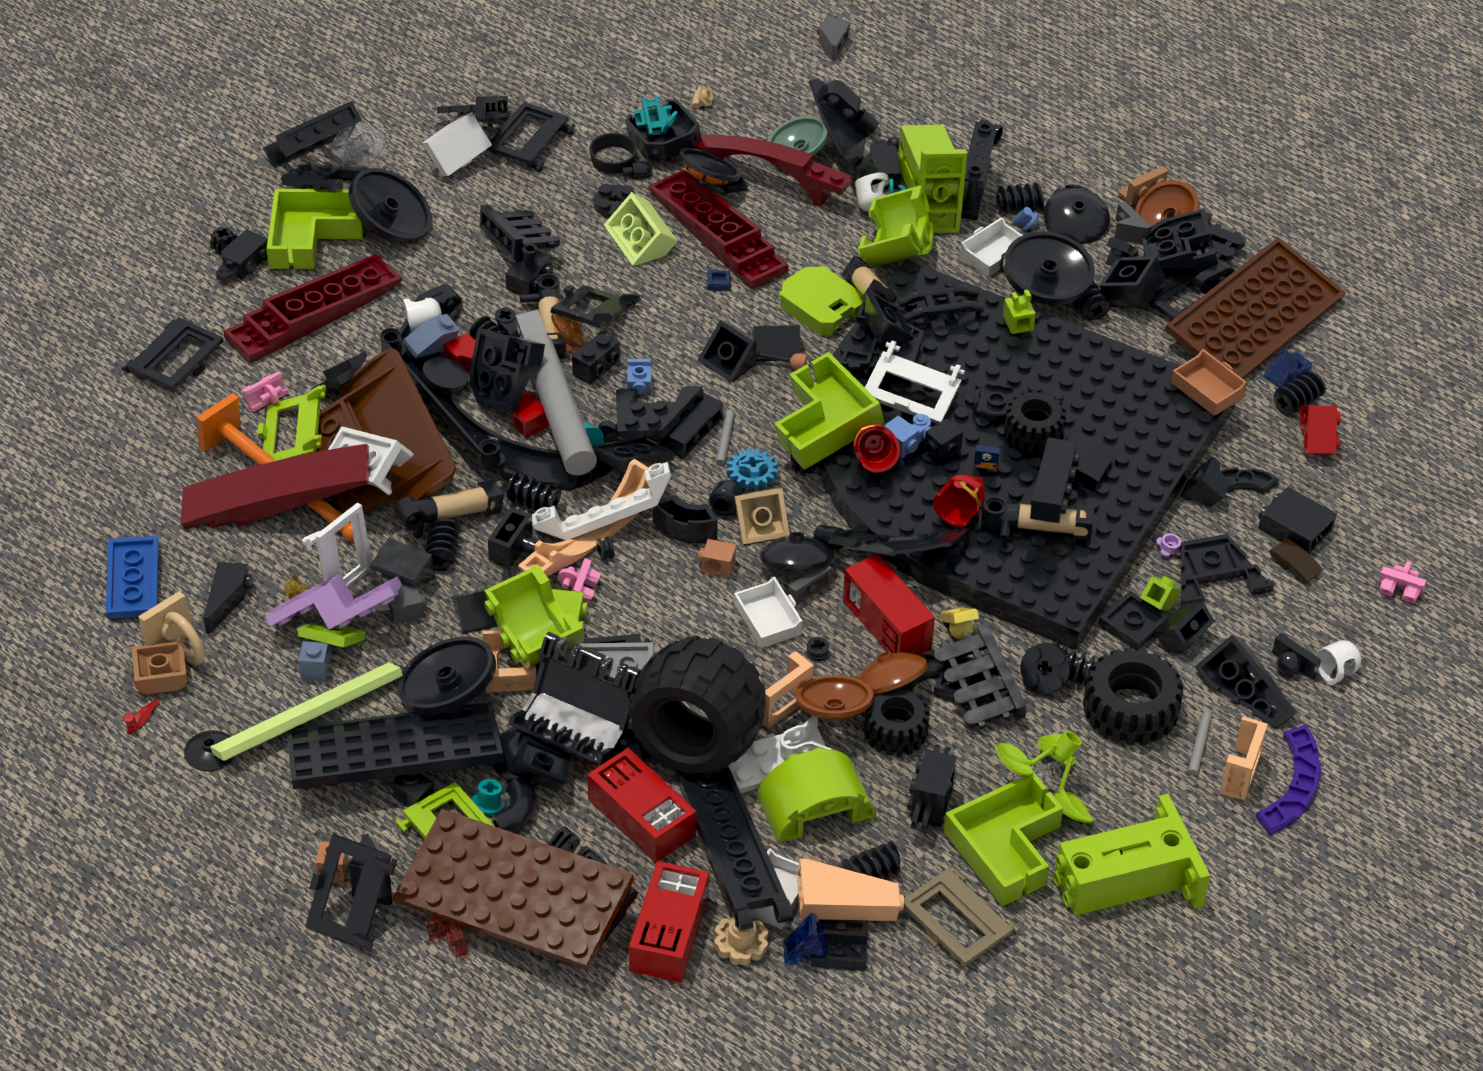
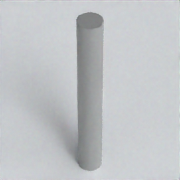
(725, 437)
(1199, 744)

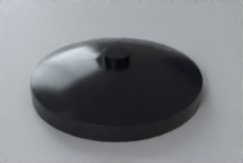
(390, 206)
(1049, 267)
(446, 675)

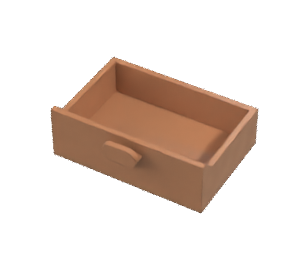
(1209, 382)

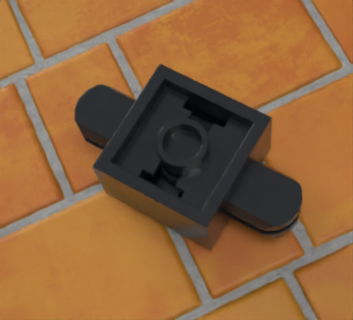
(932, 788)

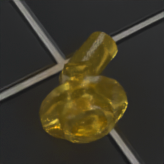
(294, 587)

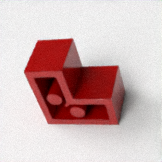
(1320, 428)

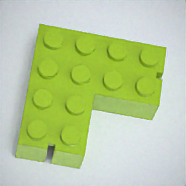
(301, 219)
(831, 414)
(997, 834)

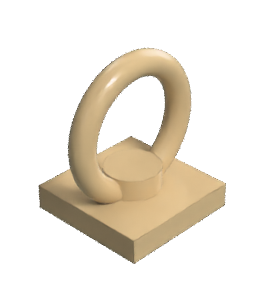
(170, 623)

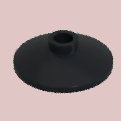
(200, 755)

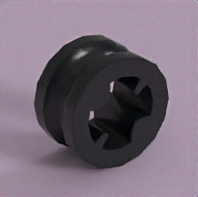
(605, 548)
(817, 655)

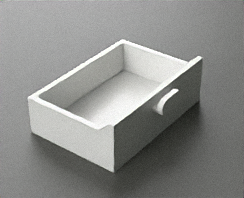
(457, 144)
(987, 245)
(769, 613)
(786, 872)

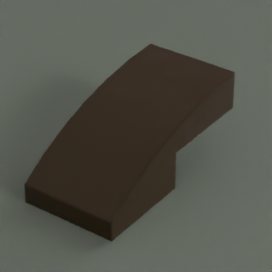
(1297, 559)

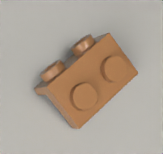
(1140, 185)

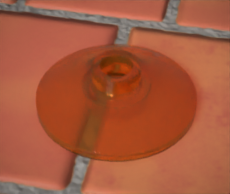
(570, 330)

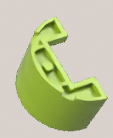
(901, 226)
(526, 613)
(810, 788)

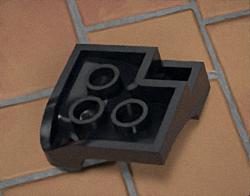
(1182, 242)
(503, 368)

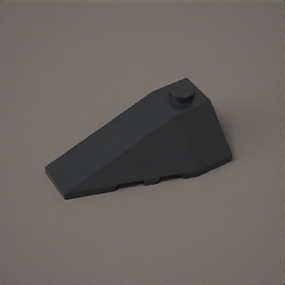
(1242, 678)

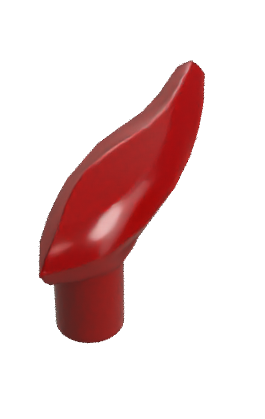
(137, 720)

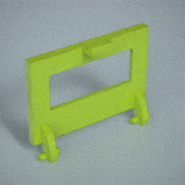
(307, 425)
(422, 818)

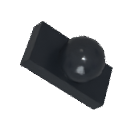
(1294, 657)

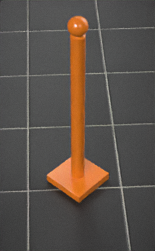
(223, 422)

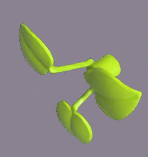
(1062, 749)

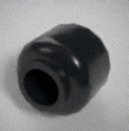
(722, 497)

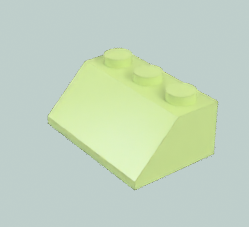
(640, 231)

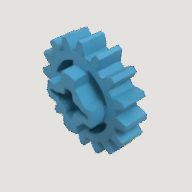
(752, 469)

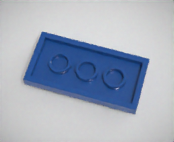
(132, 576)

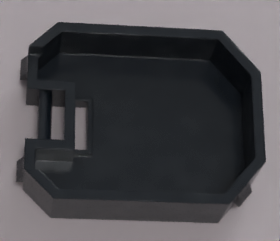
(682, 134)

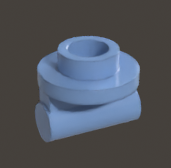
(1026, 218)

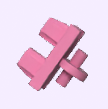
(265, 391)
(585, 575)
(1404, 579)

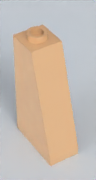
(845, 894)

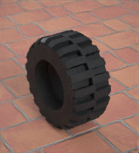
(1126, 719)

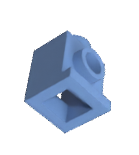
(639, 375)

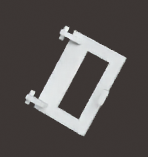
(918, 374)
(328, 547)

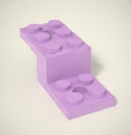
(334, 602)

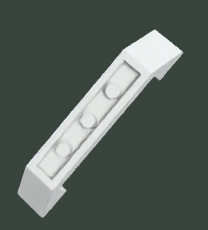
(549, 522)

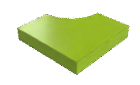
(339, 637)

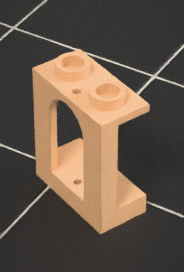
(798, 672)
(508, 678)
(1240, 771)

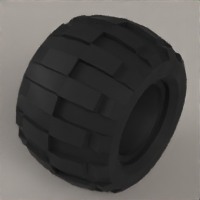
(715, 681)

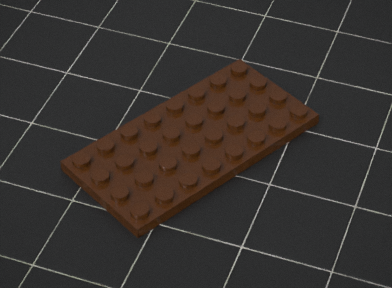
(1256, 309)
(514, 888)

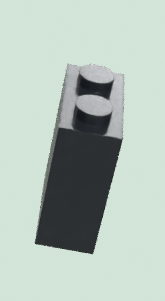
(1297, 519)

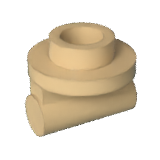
(702, 97)

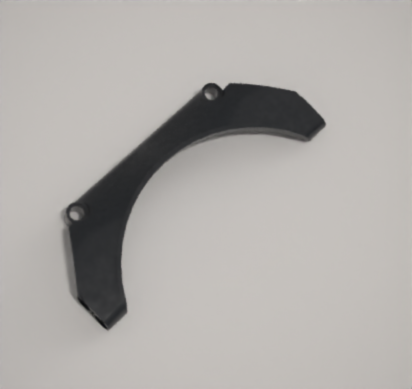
(489, 447)

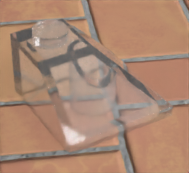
(360, 145)

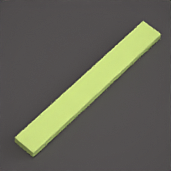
(306, 711)

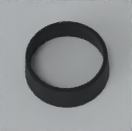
(612, 140)

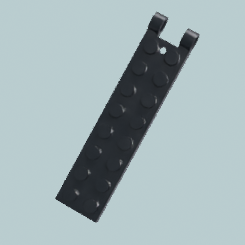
(734, 846)

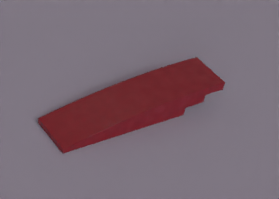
(720, 228)
(310, 307)
(274, 487)

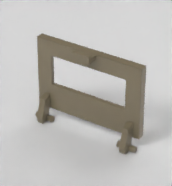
(954, 889)

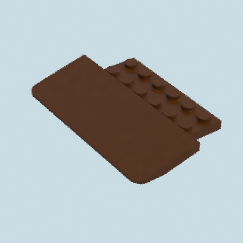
(387, 404)

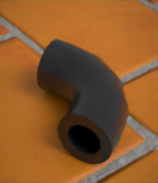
(520, 808)

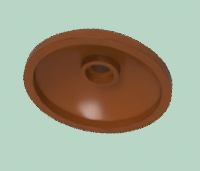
(1167, 200)
(892, 671)
(834, 697)

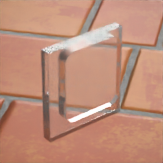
(1042, 771)

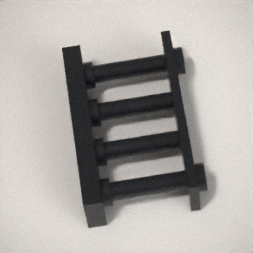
(311, 134)
(977, 168)

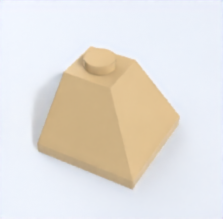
(762, 515)

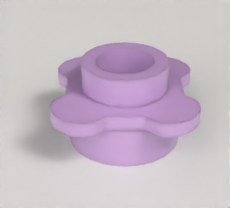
(1169, 544)

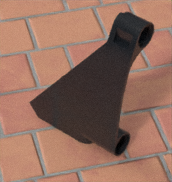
(845, 123)

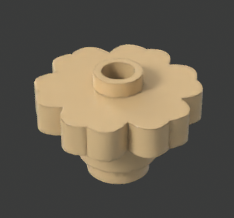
(740, 945)

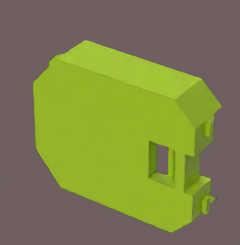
(813, 293)

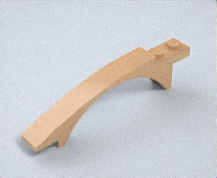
(559, 555)

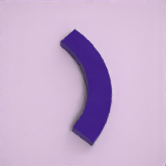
(1302, 787)

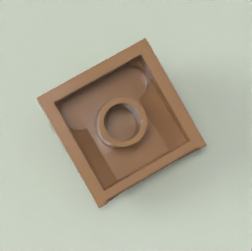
(159, 667)

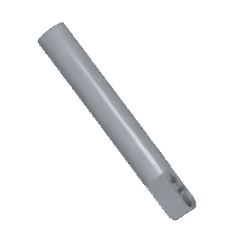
(558, 399)

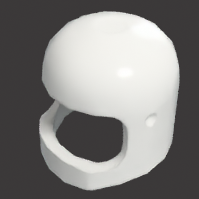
(866, 192)
(421, 311)
(1339, 653)

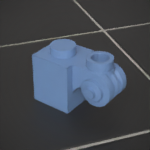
(909, 435)

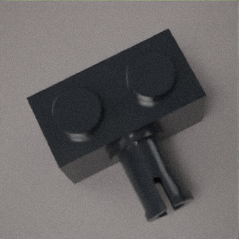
(523, 274)
(511, 537)

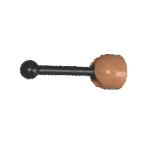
(796, 361)

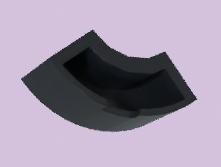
(685, 520)

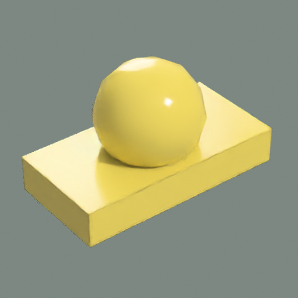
(960, 621)

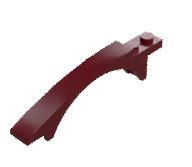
(813, 177)

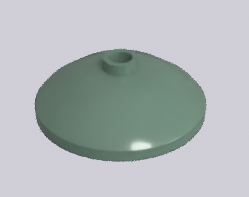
(801, 133)

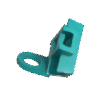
(649, 117)

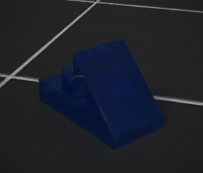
(1286, 367)
(805, 938)

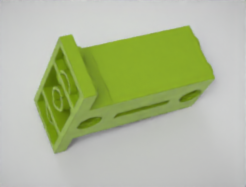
(931, 161)
(1132, 864)

